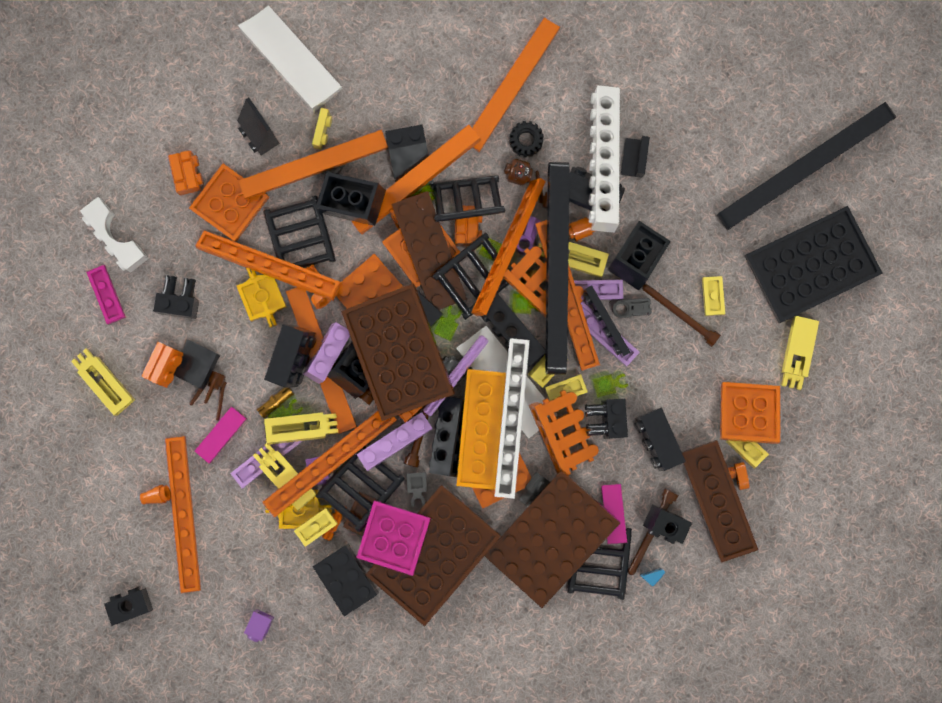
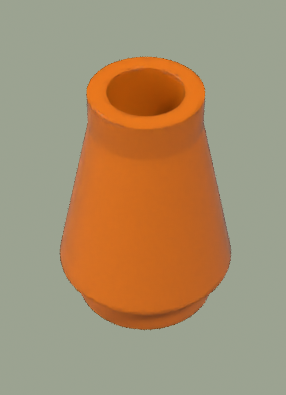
(157, 495)

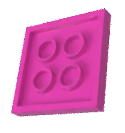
(393, 537)

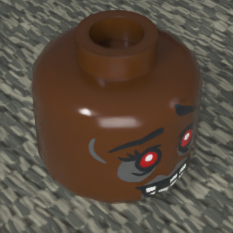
(518, 172)

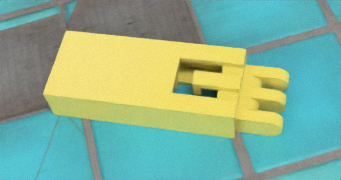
(585, 259)
(800, 343)
(109, 388)
(292, 428)
(279, 480)

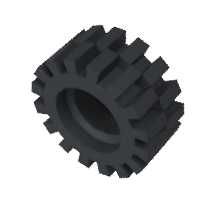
(526, 128)

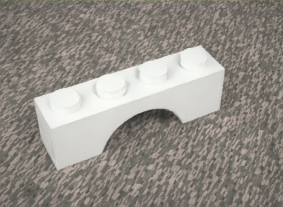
(99, 217)

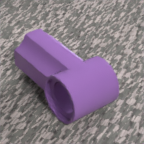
(529, 234)

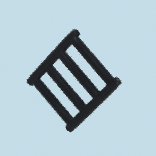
(474, 183)
(319, 220)
(454, 264)
(336, 479)
(622, 573)

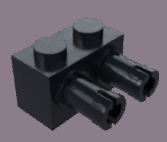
(180, 306)
(613, 418)

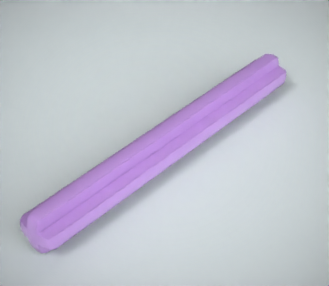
(459, 370)

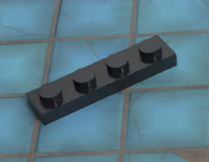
(602, 315)

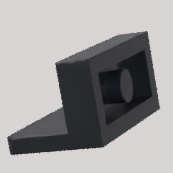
(635, 157)

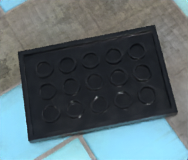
(813, 264)

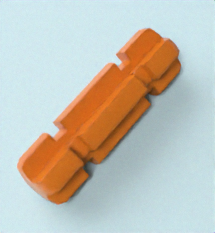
(330, 533)

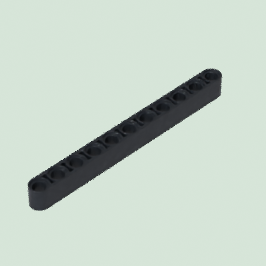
(806, 165)
(557, 268)

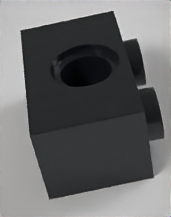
(677, 526)
(119, 613)

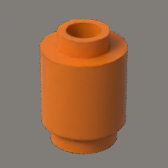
(580, 229)

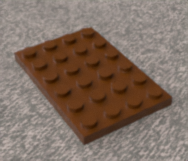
(398, 352)
(552, 538)
(449, 553)

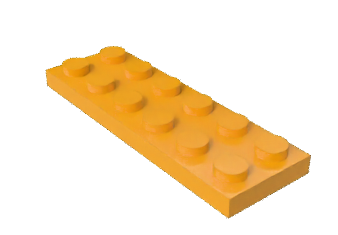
(481, 429)

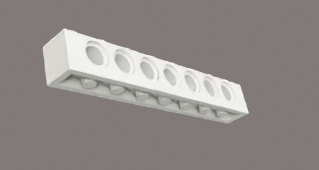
(610, 99)
(512, 418)

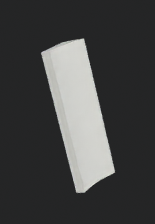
(290, 58)
(495, 359)

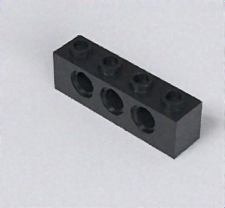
(498, 305)
(440, 444)

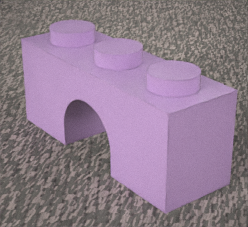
(328, 353)

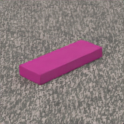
(106, 294)
(220, 435)
(613, 502)

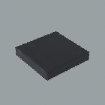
(196, 364)

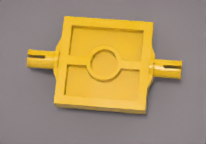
(261, 297)
(292, 518)

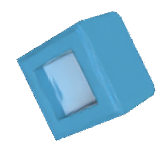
(653, 576)

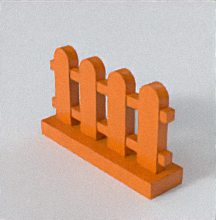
(532, 283)
(548, 429)

